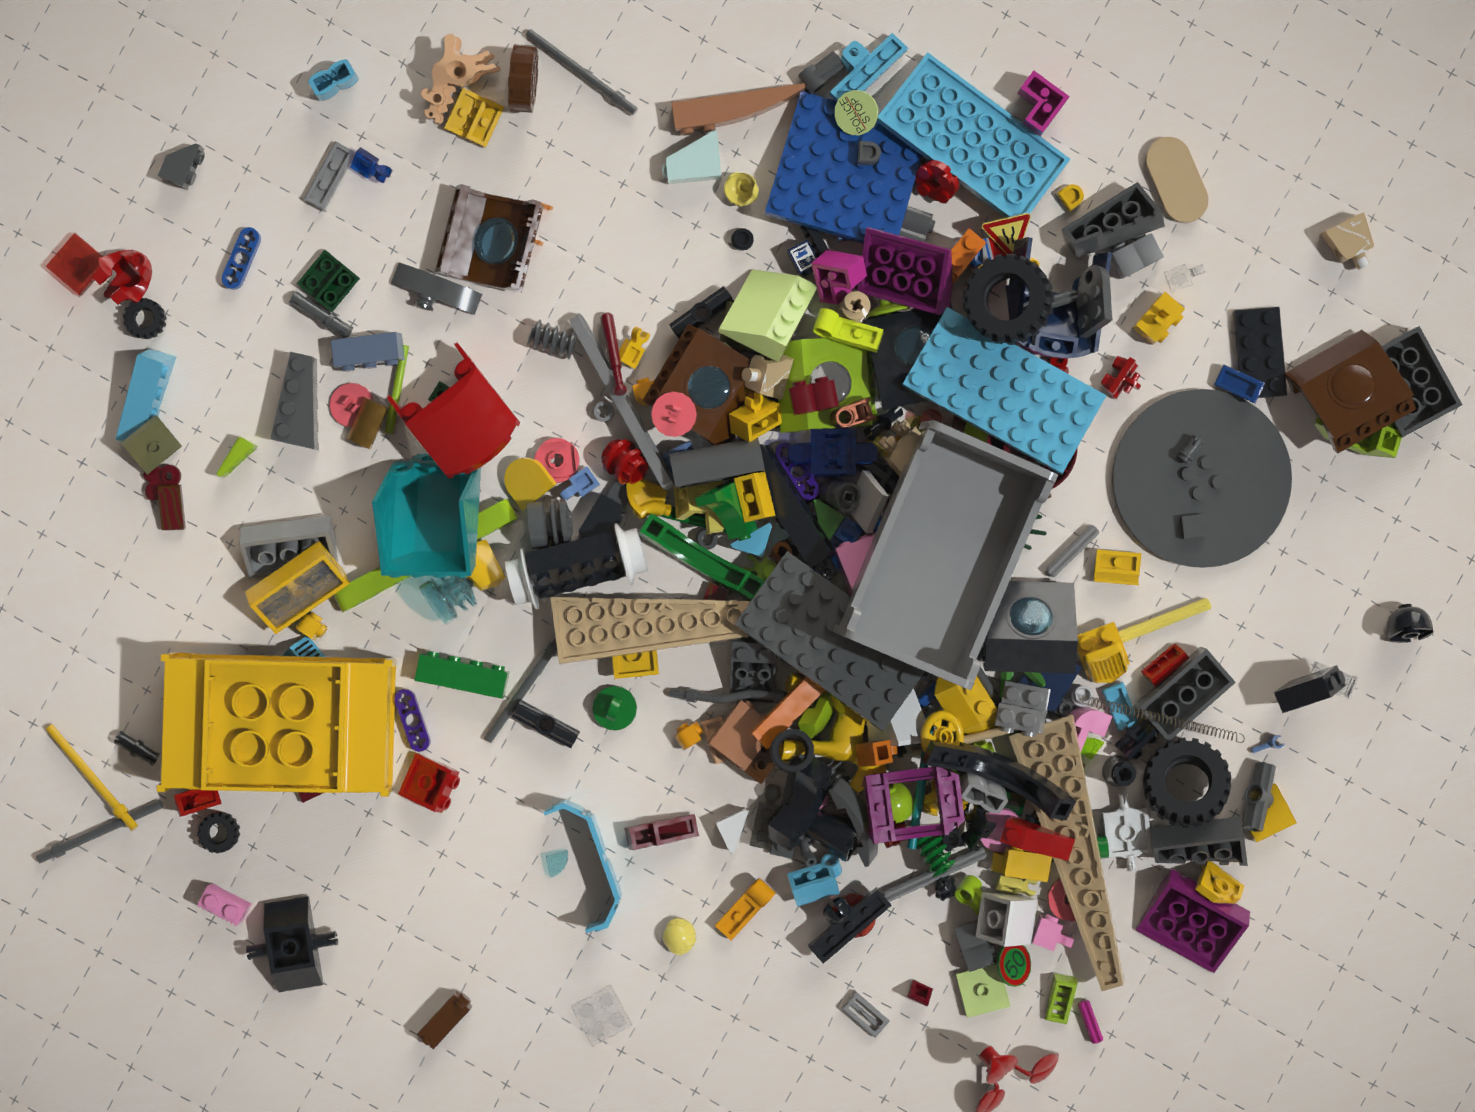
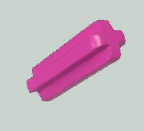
(1090, 1021)

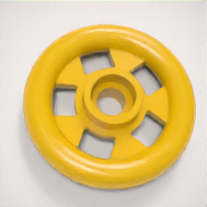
(941, 733)

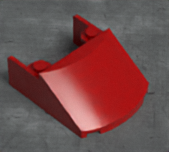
(464, 423)

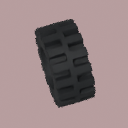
(157, 324)
(204, 832)

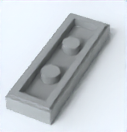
(329, 176)

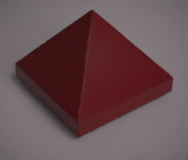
(919, 993)

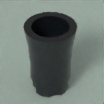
(1113, 766)

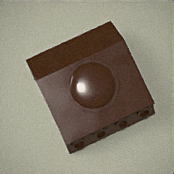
(1352, 389)

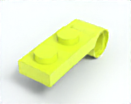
(847, 331)

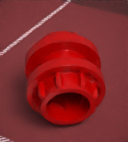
(624, 461)

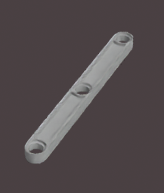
(622, 402)

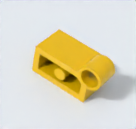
(1021, 864)

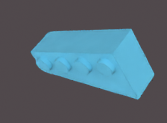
(145, 390)

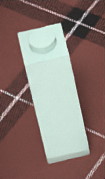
(694, 162)

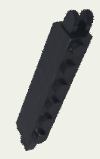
(797, 517)

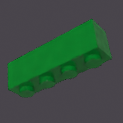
(462, 676)

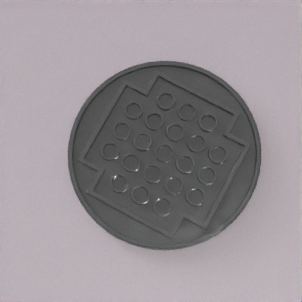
(1235, 477)

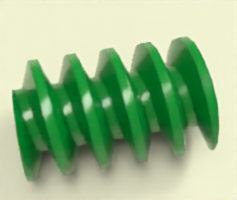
(934, 854)

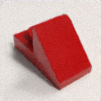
(196, 800)

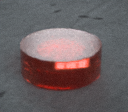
(930, 415)

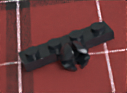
(847, 922)

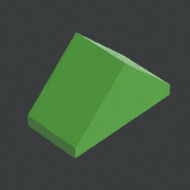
(827, 517)

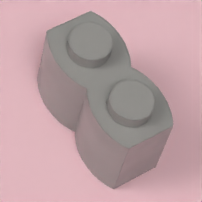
(1136, 255)
(983, 792)

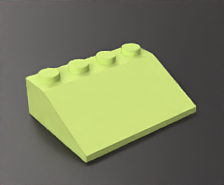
(768, 311)

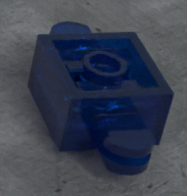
(832, 453)

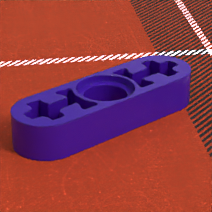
(811, 482)
(413, 702)

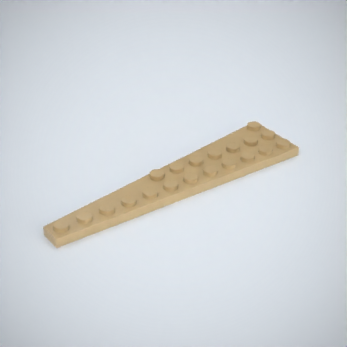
(622, 626)
(1059, 759)

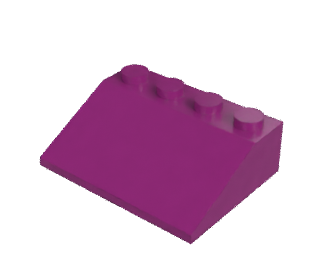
(907, 271)
(1191, 923)

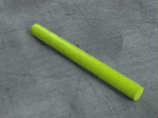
(396, 392)

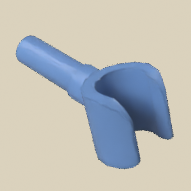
(1270, 744)

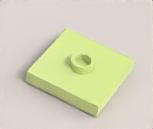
(982, 990)

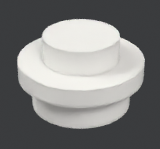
(1080, 691)

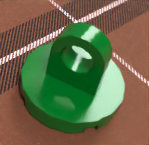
(614, 708)

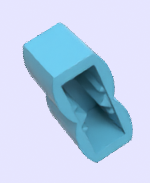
(337, 77)

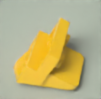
(1102, 654)

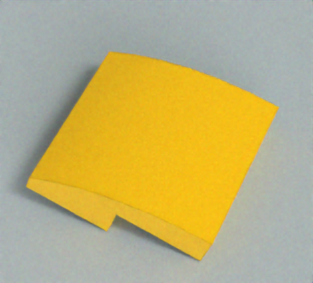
(473, 117)

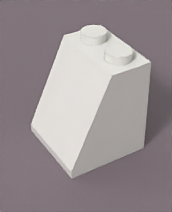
(904, 726)
(1006, 919)

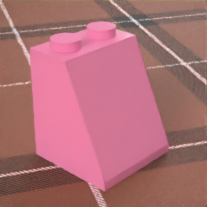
(851, 558)

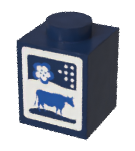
(802, 257)

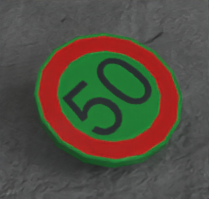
(1013, 965)

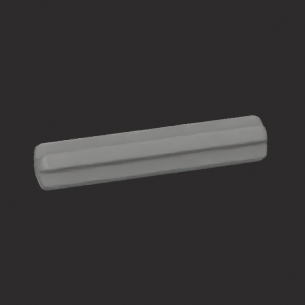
(1072, 551)

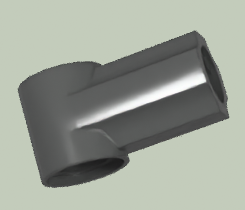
(817, 75)

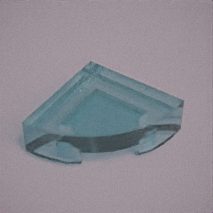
(556, 862)

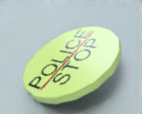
(856, 112)

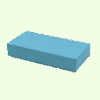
(1118, 694)

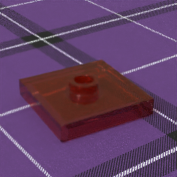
(76, 264)

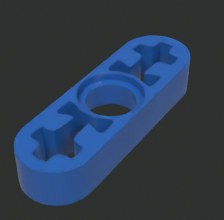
(232, 260)

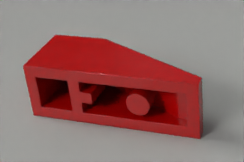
(1036, 839)

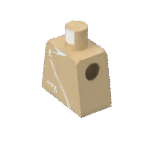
(1350, 240)
(768, 375)

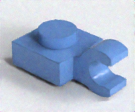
(582, 483)

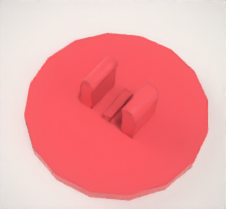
(347, 401)
(673, 414)

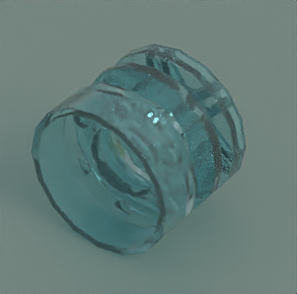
(447, 596)

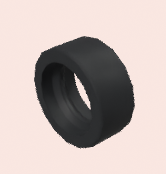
(791, 733)

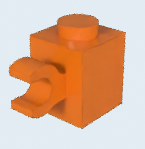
(875, 753)

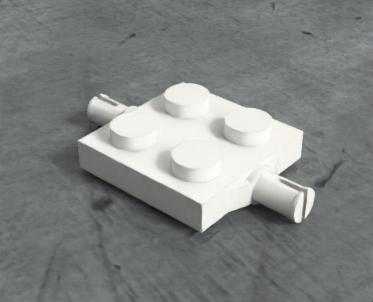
(1127, 832)

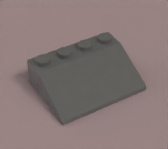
(1424, 376)

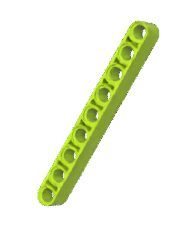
(373, 583)

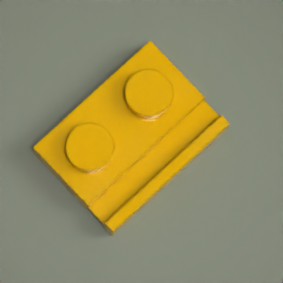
(1117, 567)

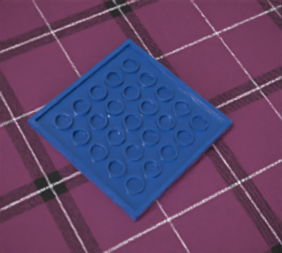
(825, 187)

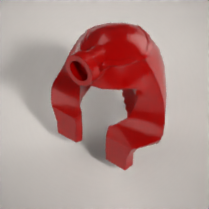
(132, 275)

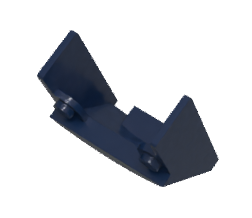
(1061, 334)

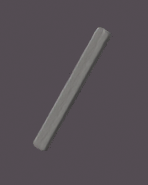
(926, 877)

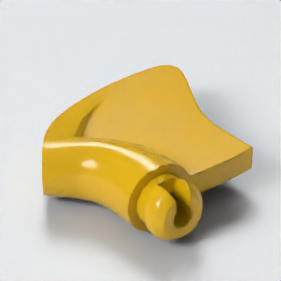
(647, 499)

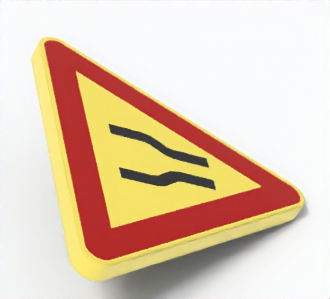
(1007, 230)

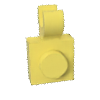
(1015, 885)

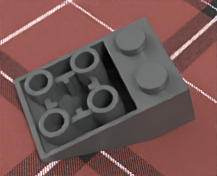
(752, 667)

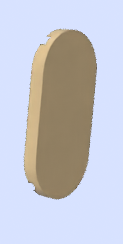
(1176, 179)

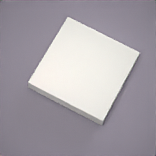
(871, 502)

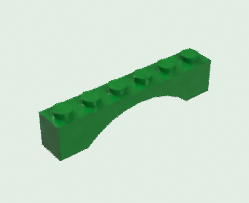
(702, 560)

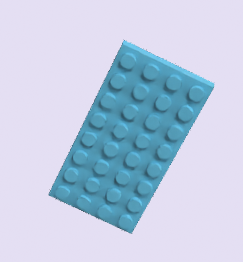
(974, 136)
(1004, 391)

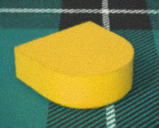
(1071, 196)

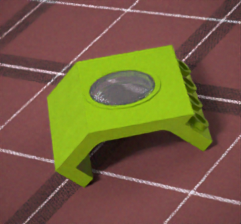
(824, 357)

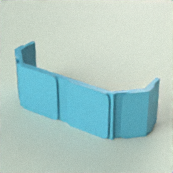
(607, 865)

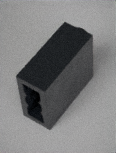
(1310, 688)

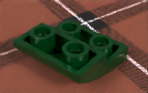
(328, 280)

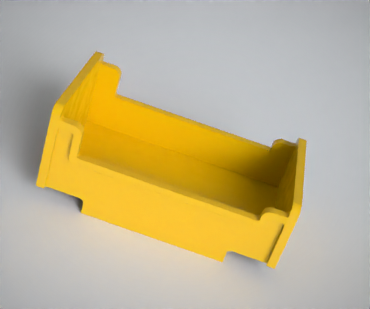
(278, 723)

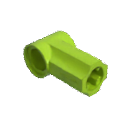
(970, 892)

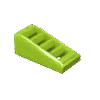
(239, 452)
(1071, 983)

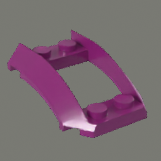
(880, 808)

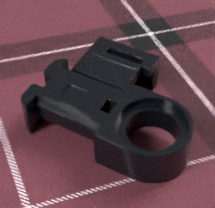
(977, 828)

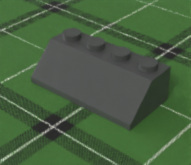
(1185, 692)

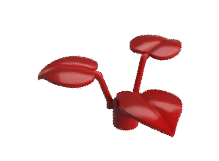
(1000, 1065)

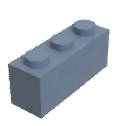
(367, 351)

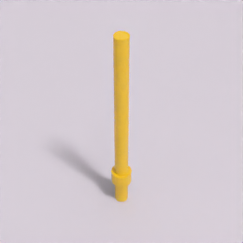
(119, 810)

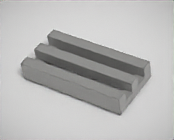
(851, 1001)

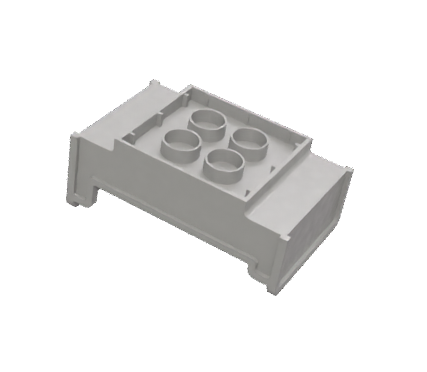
(945, 553)

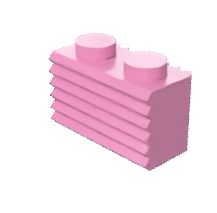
(224, 904)

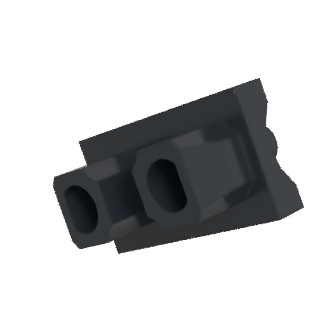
(1136, 738)

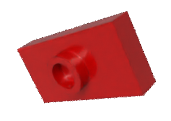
(1165, 664)

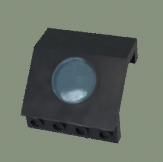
(899, 348)
(1033, 629)

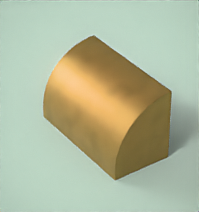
(367, 423)

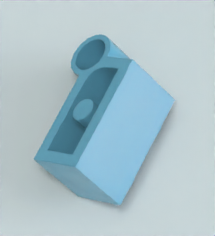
(816, 881)

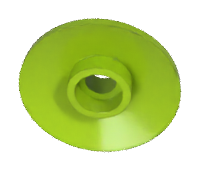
(886, 307)

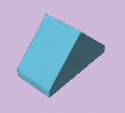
(756, 544)

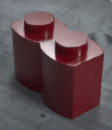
(813, 396)

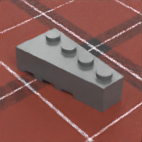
(1113, 222)
(298, 404)
(1213, 841)

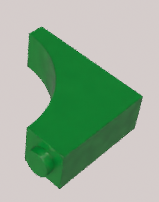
(726, 505)

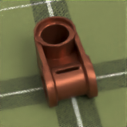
(856, 412)

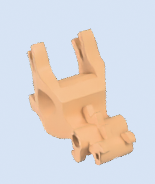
(454, 71)

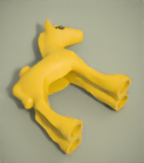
(841, 747)

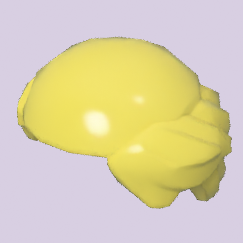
(741, 189)
(679, 936)

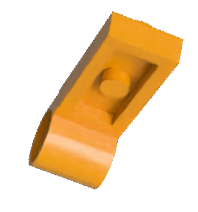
(745, 908)

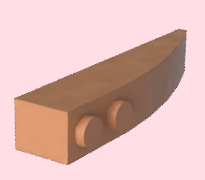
(730, 108)

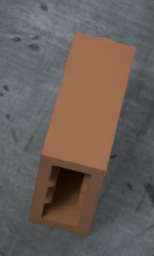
(733, 735)

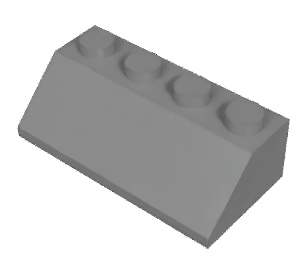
(274, 544)

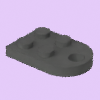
(1093, 300)

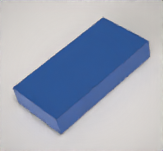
(1239, 383)

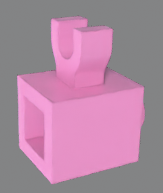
(1048, 933)

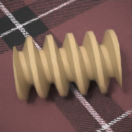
(854, 306)

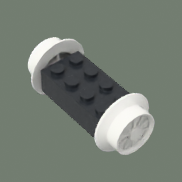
(575, 565)

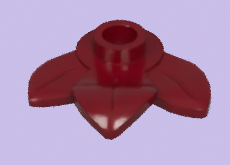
(158, 477)

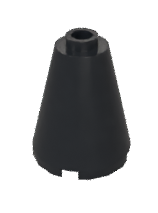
(835, 834)

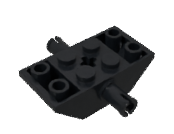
(293, 922)

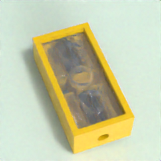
(297, 587)

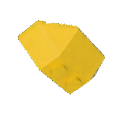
(971, 707)

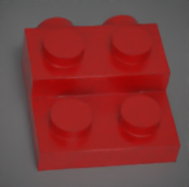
(429, 783)

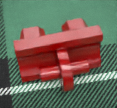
(1116, 385)

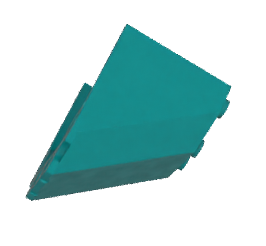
(426, 520)

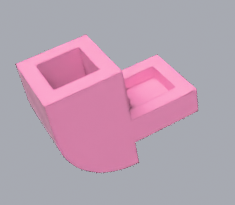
(1090, 720)

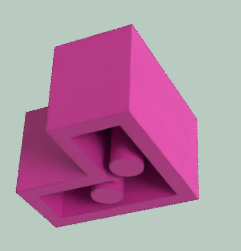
(1046, 99)
(837, 275)

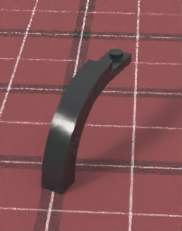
(1002, 770)

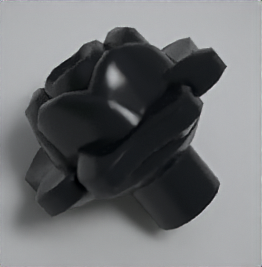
(945, 888)

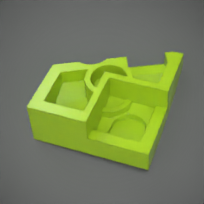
(817, 718)

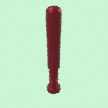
(611, 343)

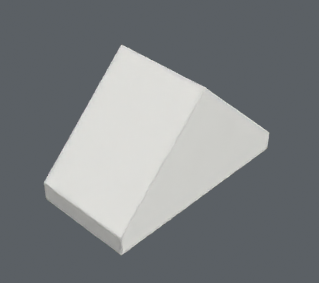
(731, 828)

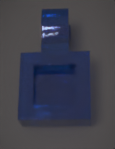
(367, 165)

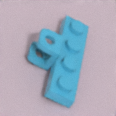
(866, 67)

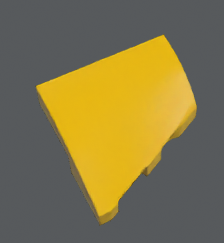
(487, 569)
(1277, 817)

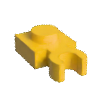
(632, 350)

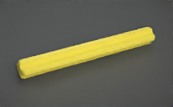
(1165, 620)

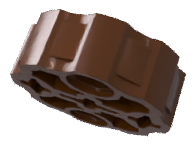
(523, 78)

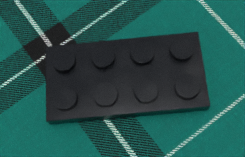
(1261, 348)

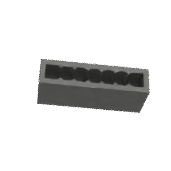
(716, 463)

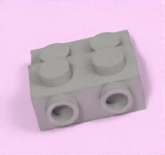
(1023, 708)

